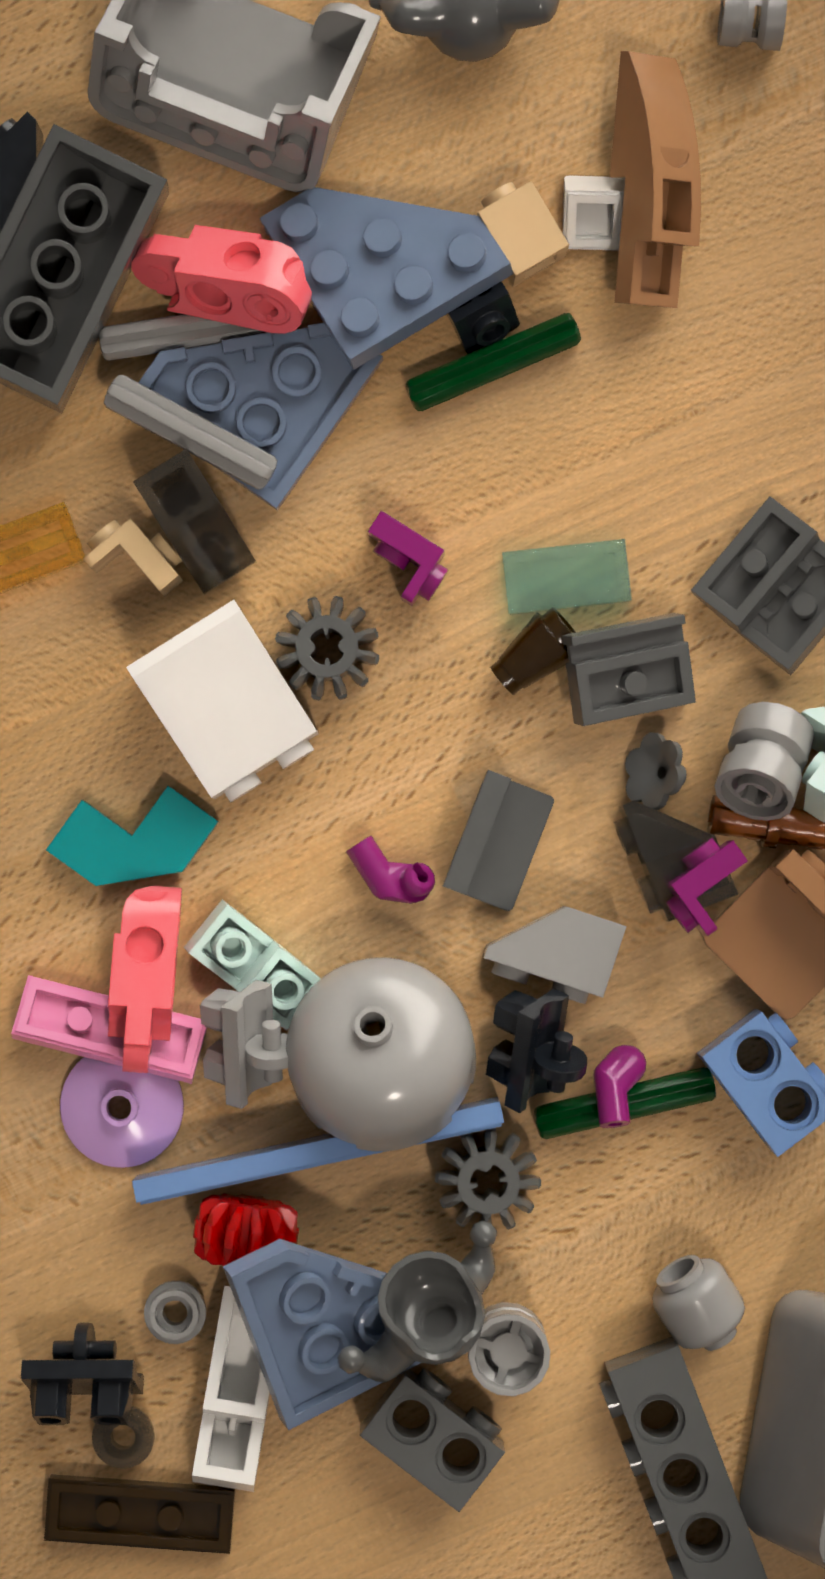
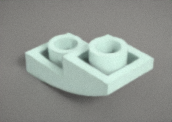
(244, 953)

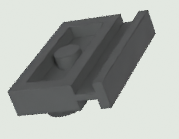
(628, 669)

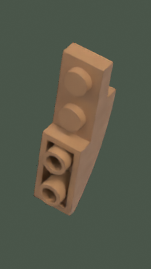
(661, 170)

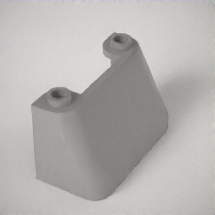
(232, 80)
(786, 1449)

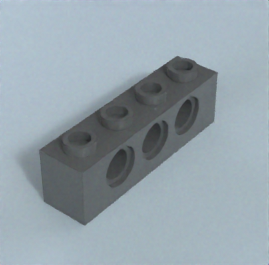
(661, 1374)

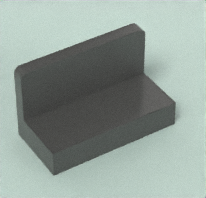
(498, 841)

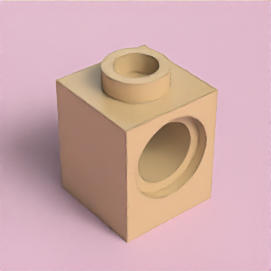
(523, 230)

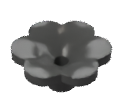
(654, 771)

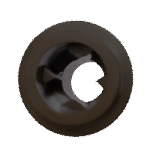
(534, 652)

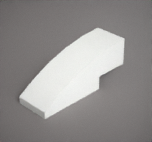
(232, 1407)

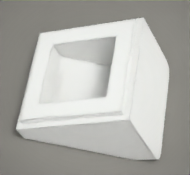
(592, 212)

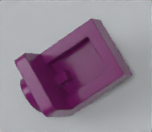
(706, 867)

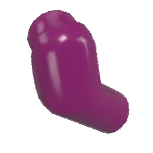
(391, 879)
(613, 1080)

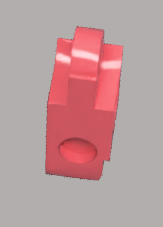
(227, 278)
(144, 973)

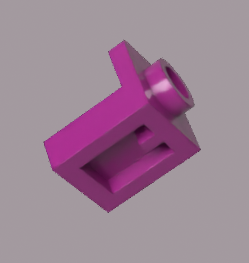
(403, 545)

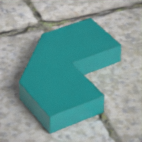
(158, 847)

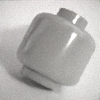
(698, 1303)

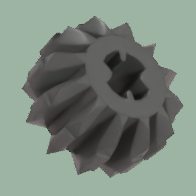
(347, 646)
(483, 1159)

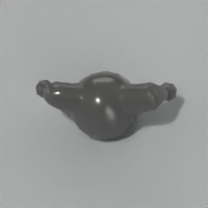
(466, 27)
(428, 1309)

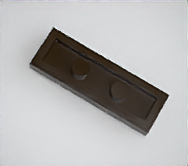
(139, 1514)

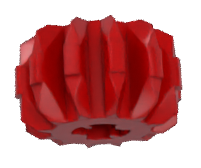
(240, 1224)

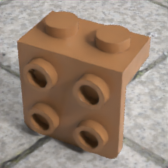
(777, 933)

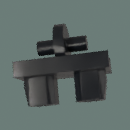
(541, 1051)
(107, 1381)

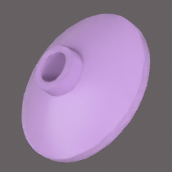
(116, 1142)

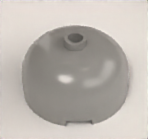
(386, 1086)

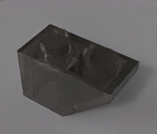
(194, 521)
(660, 848)

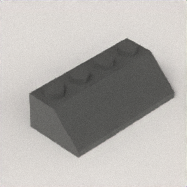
(68, 260)

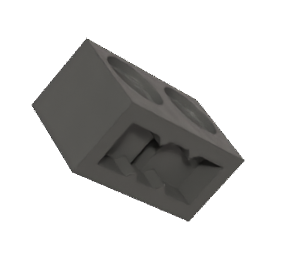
(421, 1448)

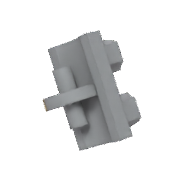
(251, 1044)

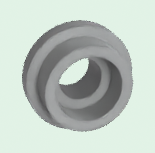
(161, 1326)

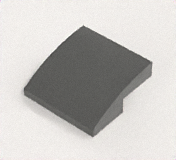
(771, 585)

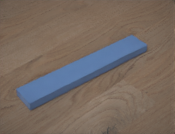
(290, 1157)

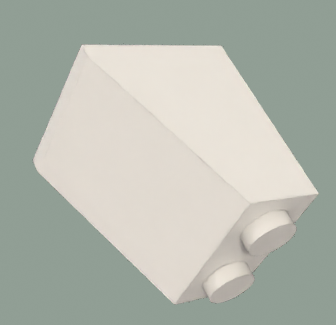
(224, 702)

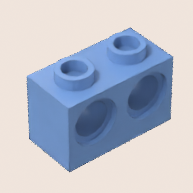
(756, 1089)

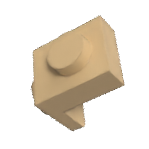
(152, 556)

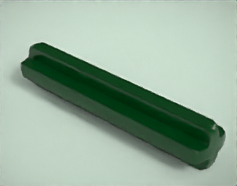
(493, 362)
(643, 1100)

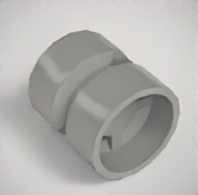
(764, 761)
(510, 1351)

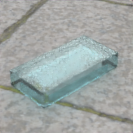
(566, 576)

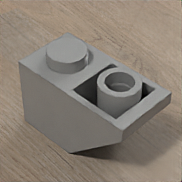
(561, 947)

